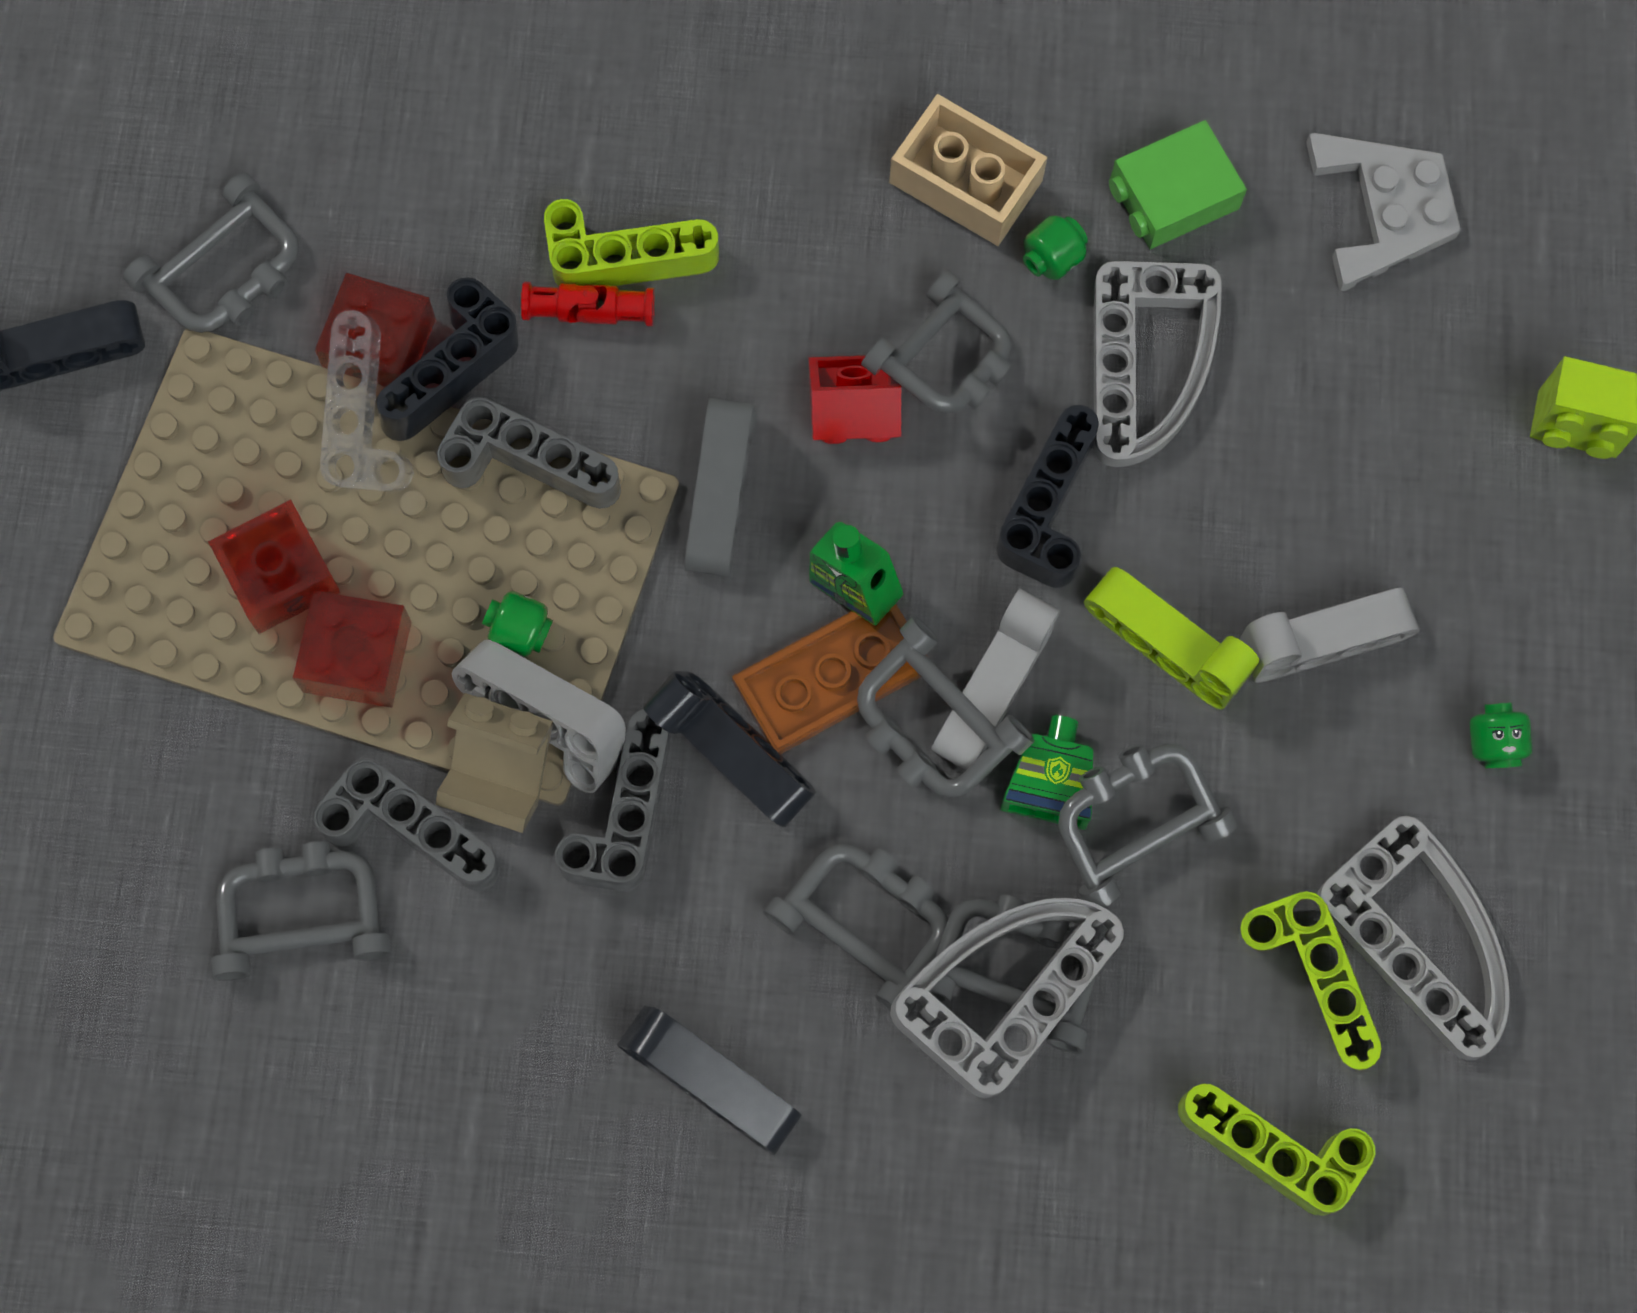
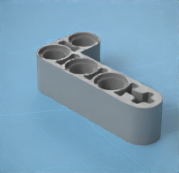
(1328, 634)
(999, 675)
(582, 724)

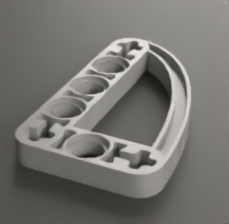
(1135, 293)
(1396, 942)
(1022, 1014)

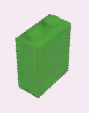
(1176, 185)

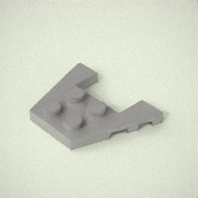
(1403, 197)

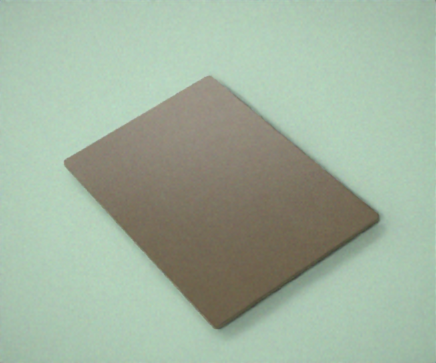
(245, 434)

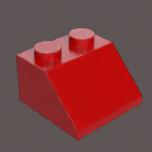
(852, 401)

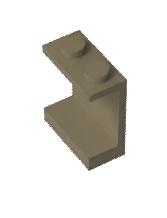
(495, 762)

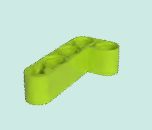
(631, 245)
(1170, 639)
(1322, 981)
(1268, 1140)

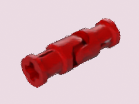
(580, 304)

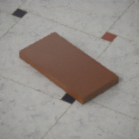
(819, 677)

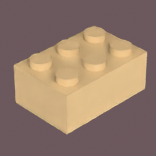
(967, 169)

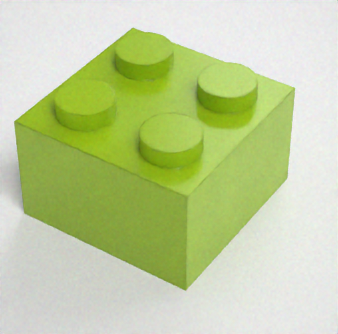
(1587, 408)

